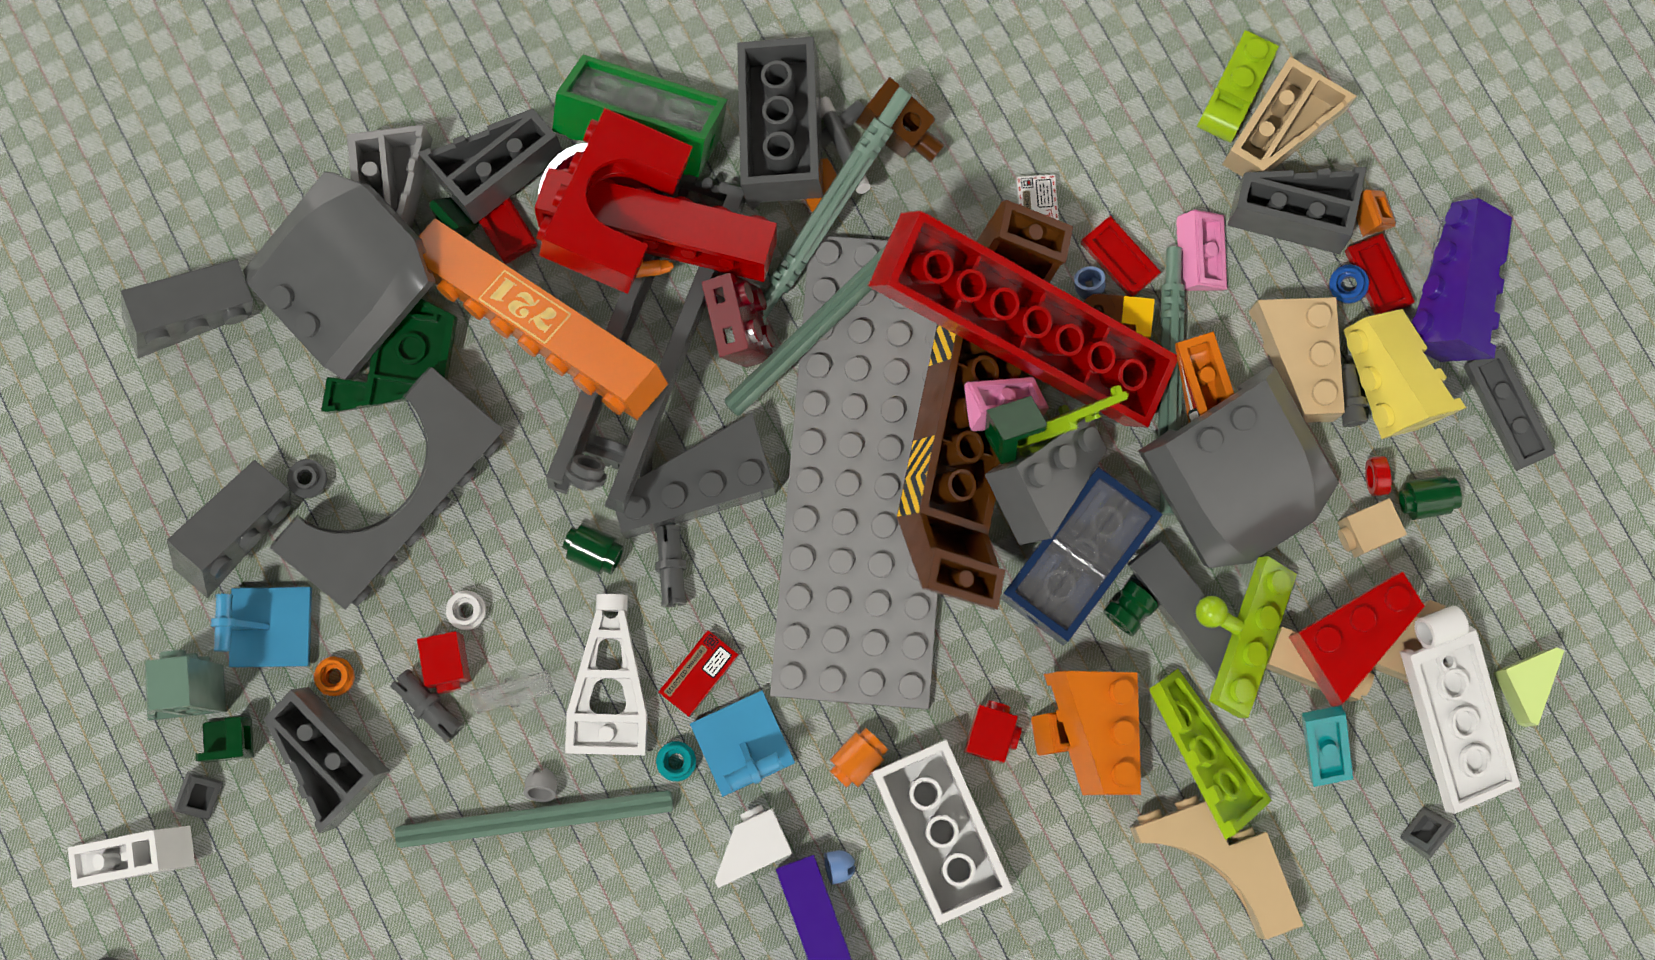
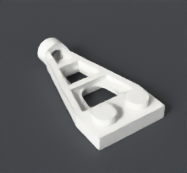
(608, 733)

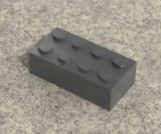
(780, 120)

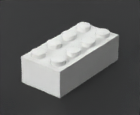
(942, 832)

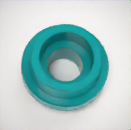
(663, 758)

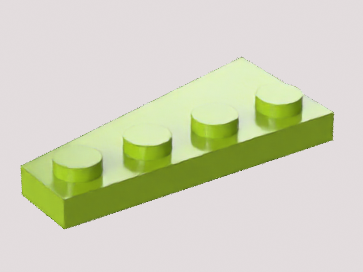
(1213, 761)

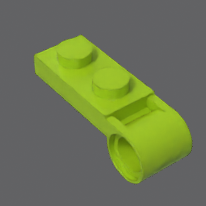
(1237, 86)

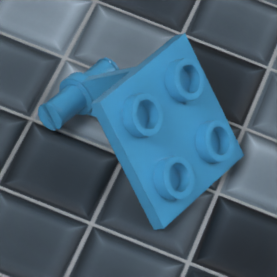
(264, 626)
(742, 743)

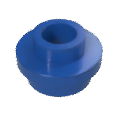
(1343, 273)

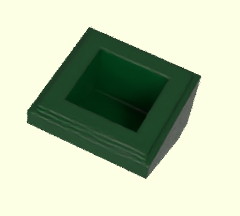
(451, 215)

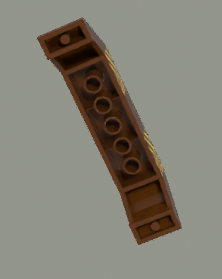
(945, 491)

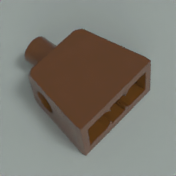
(912, 116)

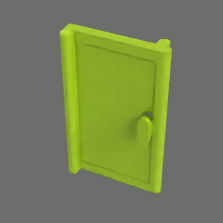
(1067, 419)

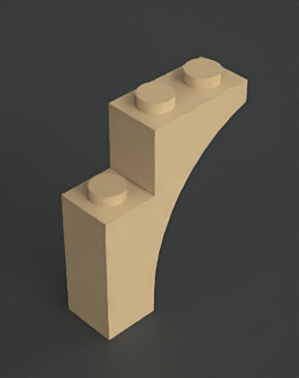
(1287, 661)
(1244, 863)

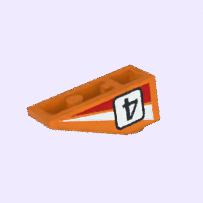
(1202, 374)

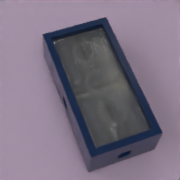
(1082, 557)

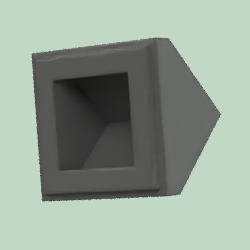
(197, 795)
(1427, 832)

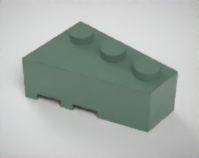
(183, 686)

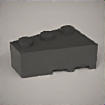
(1300, 207)

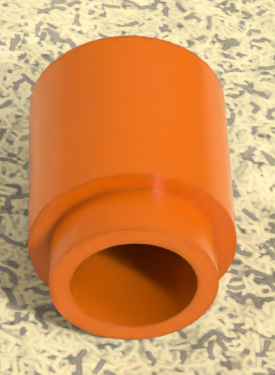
(858, 758)

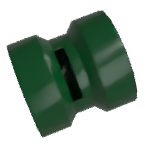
(1130, 608)

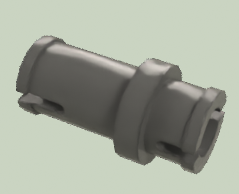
(1353, 400)

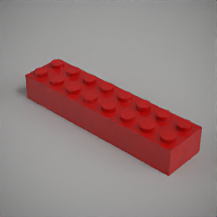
(1021, 318)

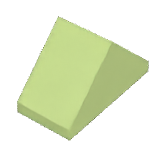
(1529, 684)

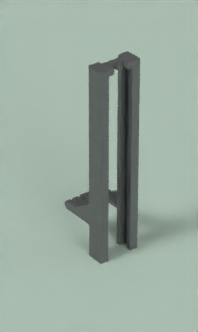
(581, 431)

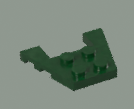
(417, 343)

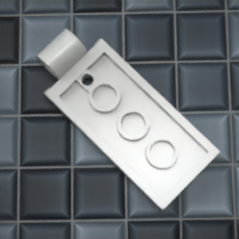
(1458, 711)

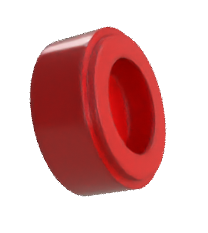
(1378, 476)

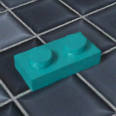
(1327, 745)

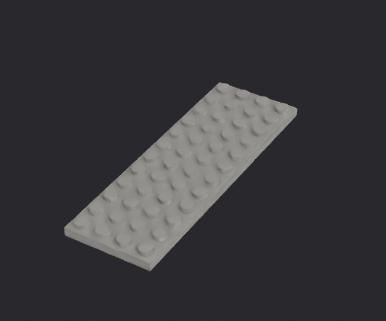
(848, 591)

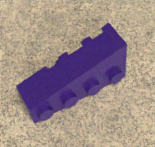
(1463, 283)

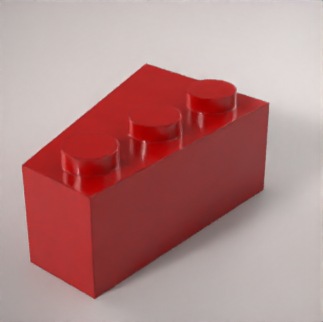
(1355, 636)

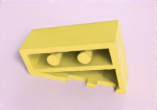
(1397, 375)

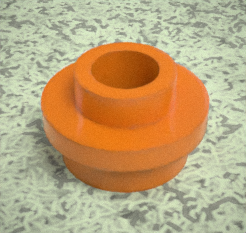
(322, 673)

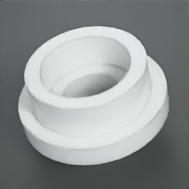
(454, 606)

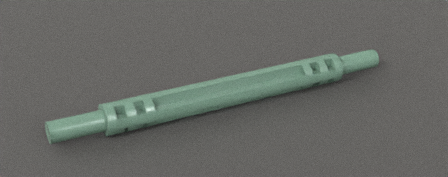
(834, 200)
(1171, 333)

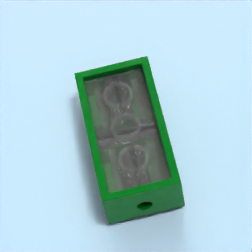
(649, 100)

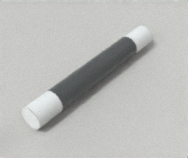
(839, 137)

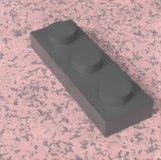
(1509, 410)

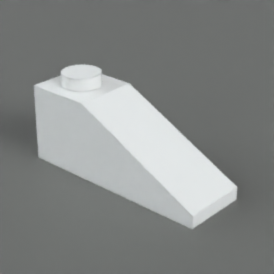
(131, 856)

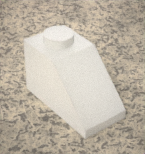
(753, 845)

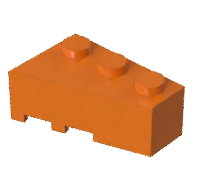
(1101, 728)

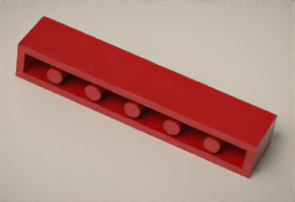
(675, 226)

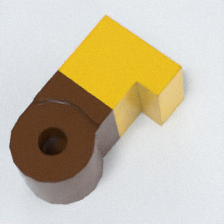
(1130, 311)

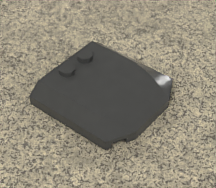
(341, 272)
(1243, 473)

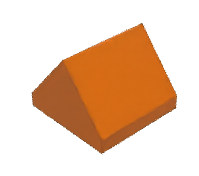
(1374, 213)

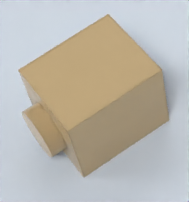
(1370, 528)

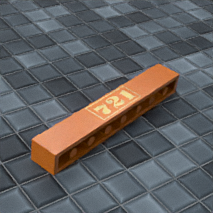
(541, 323)

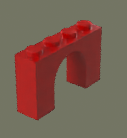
(614, 149)

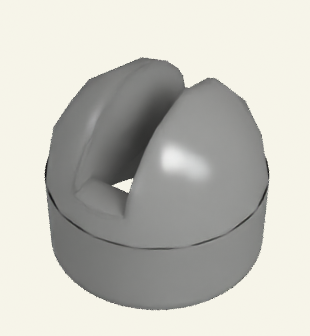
(540, 785)

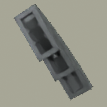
(1177, 600)

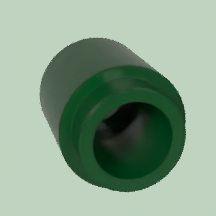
(1430, 497)
(593, 549)

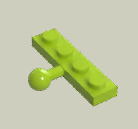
(1251, 636)

